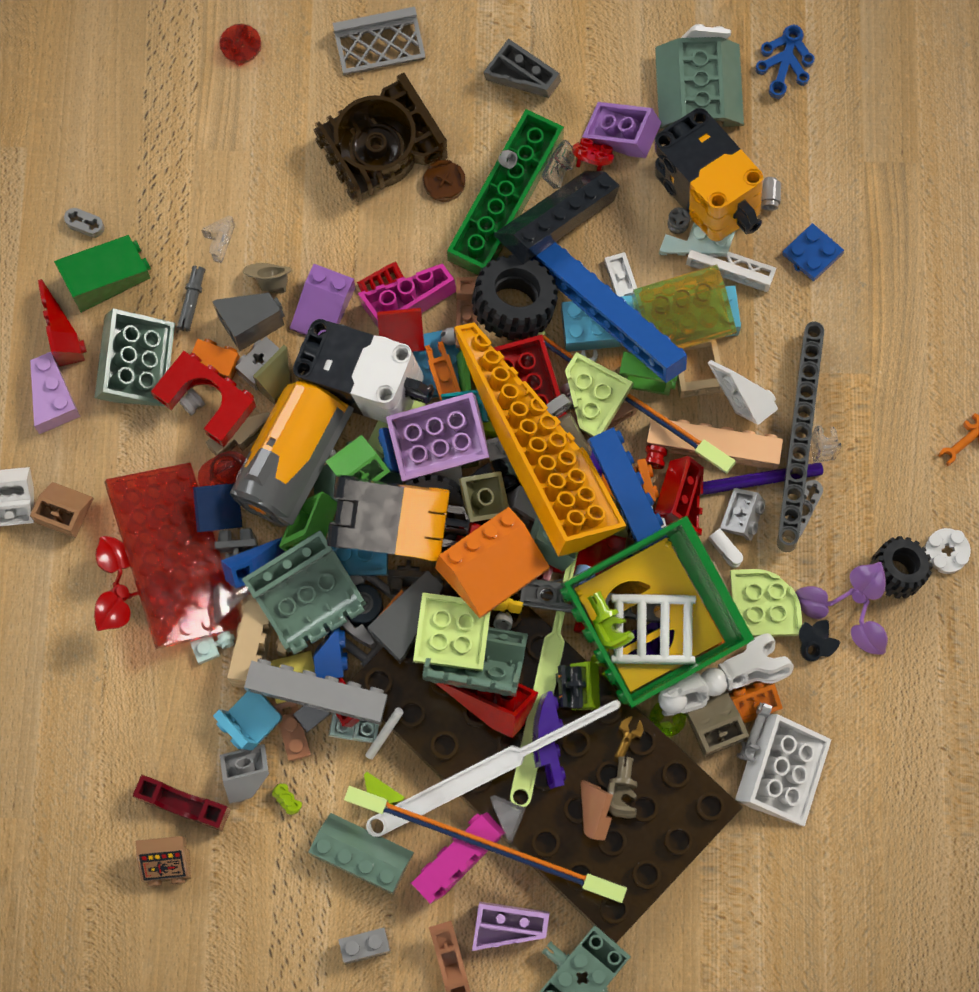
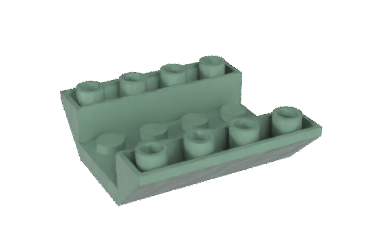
(699, 75)

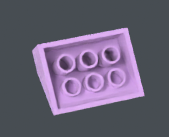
(438, 436)

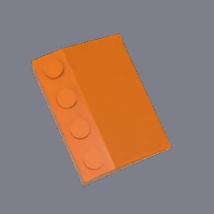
(492, 562)

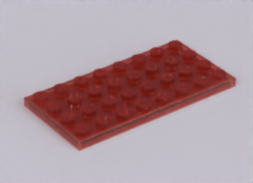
(167, 556)

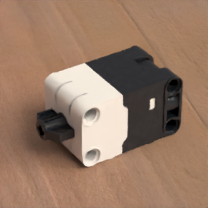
(362, 370)

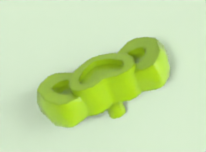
(286, 799)

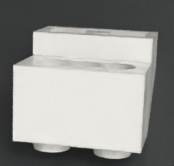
(16, 496)

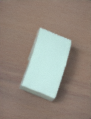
(362, 731)

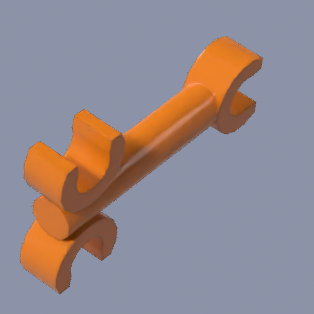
(966, 440)

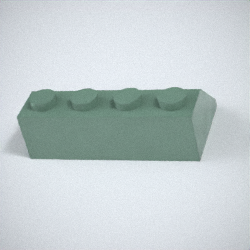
(360, 853)

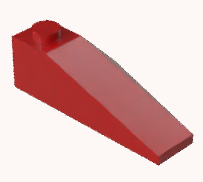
(62, 337)
(498, 711)

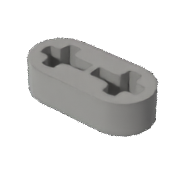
(83, 227)

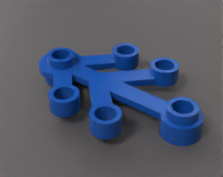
(786, 58)

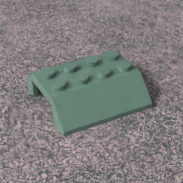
(305, 593)
(501, 666)

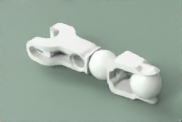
(733, 673)

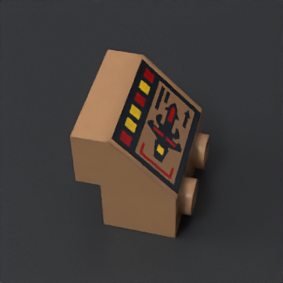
(163, 860)

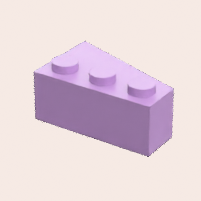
(50, 395)
(507, 925)

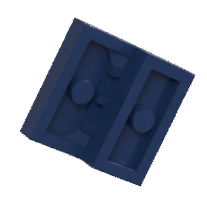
(216, 508)

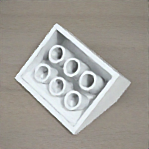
(784, 770)

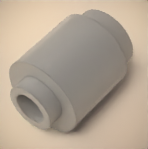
(771, 194)

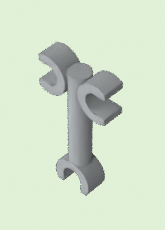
(750, 747)

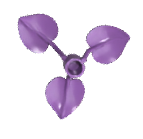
(868, 584)

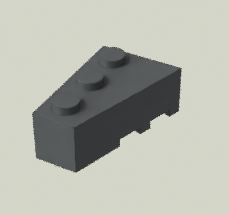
(522, 71)

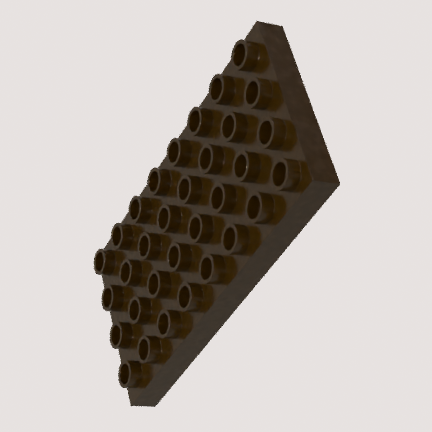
(675, 802)

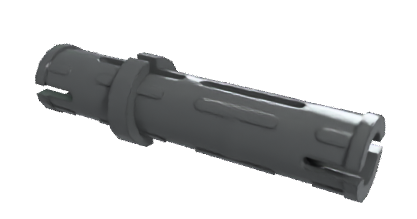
(193, 290)

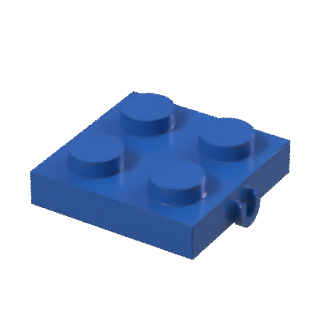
(813, 252)

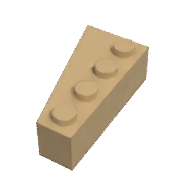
(251, 642)

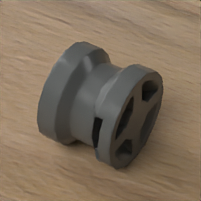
(678, 215)

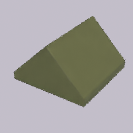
(483, 496)

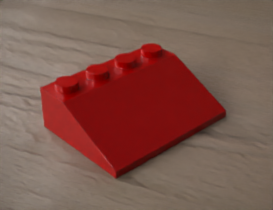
(533, 366)

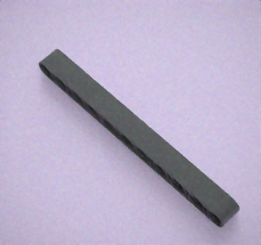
(797, 444)

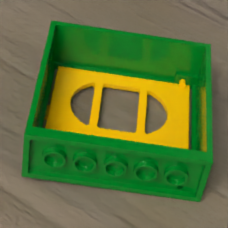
(665, 575)

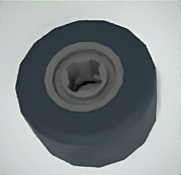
(372, 608)

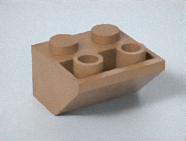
(61, 509)

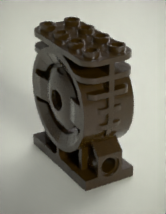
(382, 165)

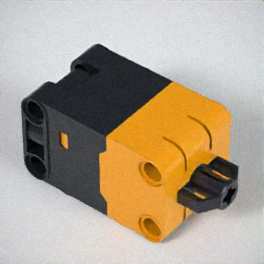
(709, 175)
(393, 518)

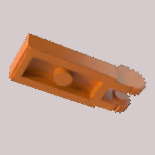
(442, 371)

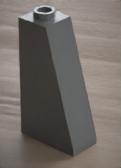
(399, 622)

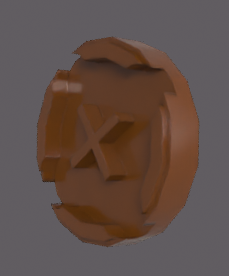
(444, 180)

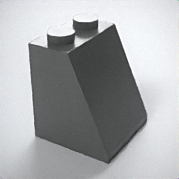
(249, 317)

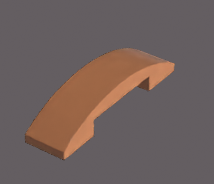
(464, 305)

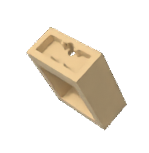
(700, 387)

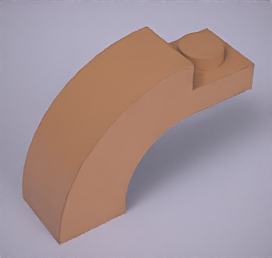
(449, 957)

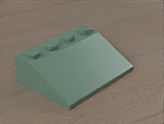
(133, 357)

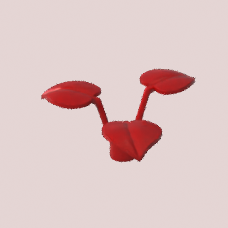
(110, 607)

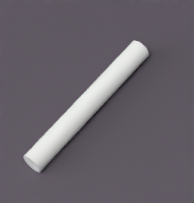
(384, 733)

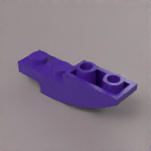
(545, 722)

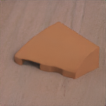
(595, 809)

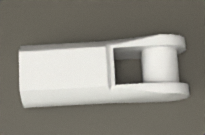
(726, 548)

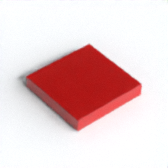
(403, 327)

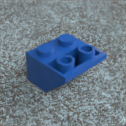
(329, 655)

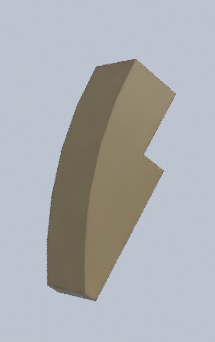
(243, 437)

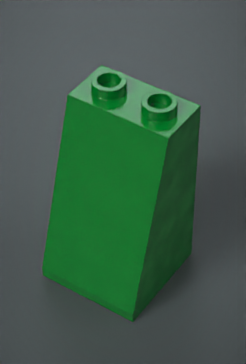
(103, 271)

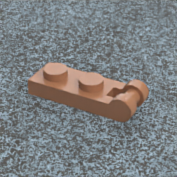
(292, 733)

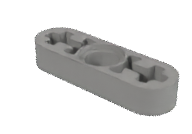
(815, 498)

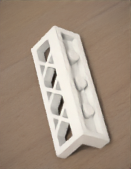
(734, 272)

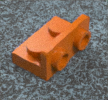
(748, 698)

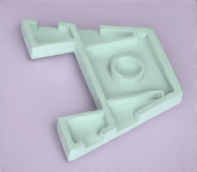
(698, 242)

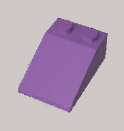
(624, 128)
(322, 297)

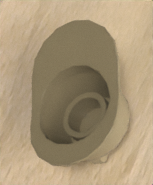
(269, 276)

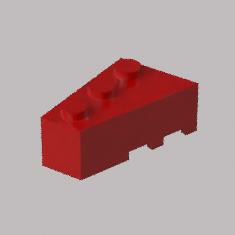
(682, 492)

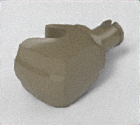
(622, 787)

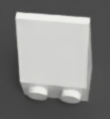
(744, 396)

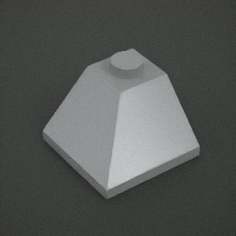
(244, 772)

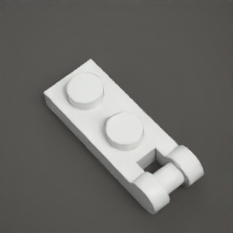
(620, 274)

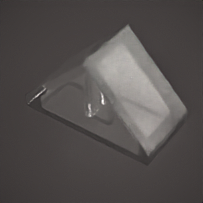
(509, 816)

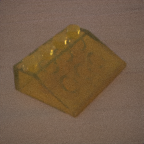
(688, 307)

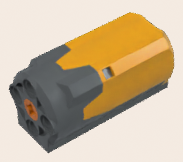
(290, 452)

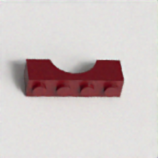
(181, 803)

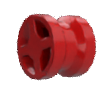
(656, 456)

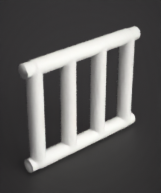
(664, 601)

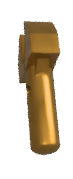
(627, 738)

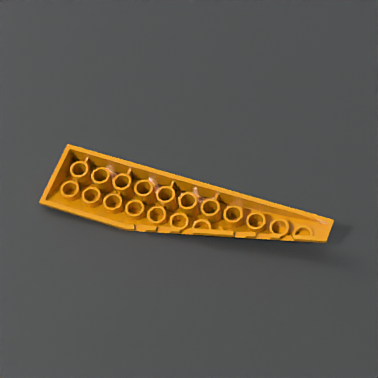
(544, 456)

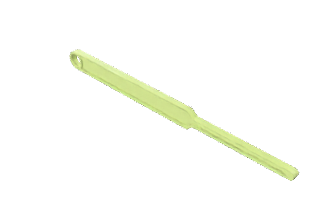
(544, 682)

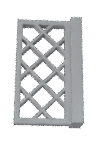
(379, 23)

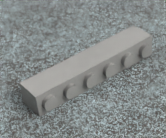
(316, 692)

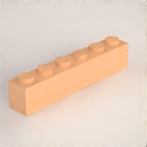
(743, 446)

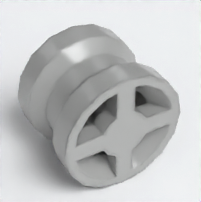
(191, 401)

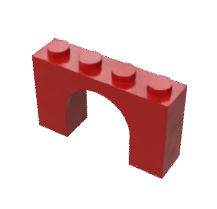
(190, 372)

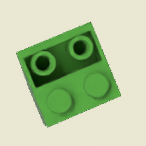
(358, 460)

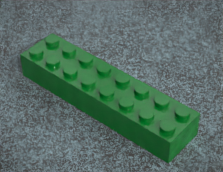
(505, 192)

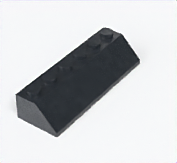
(558, 214)

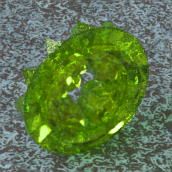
(667, 728)

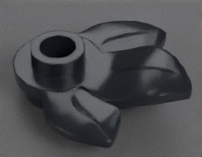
(818, 638)

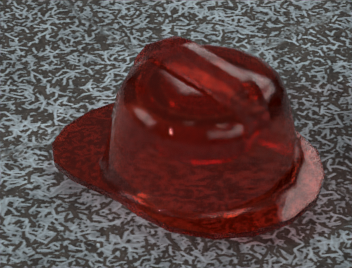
(221, 469)

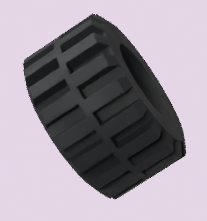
(912, 557)

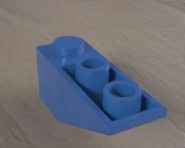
(245, 563)

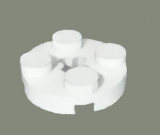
(954, 539)

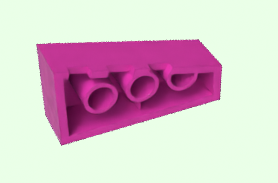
(418, 291)
(456, 860)

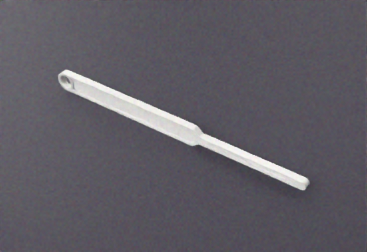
(480, 773)

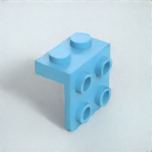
(248, 720)

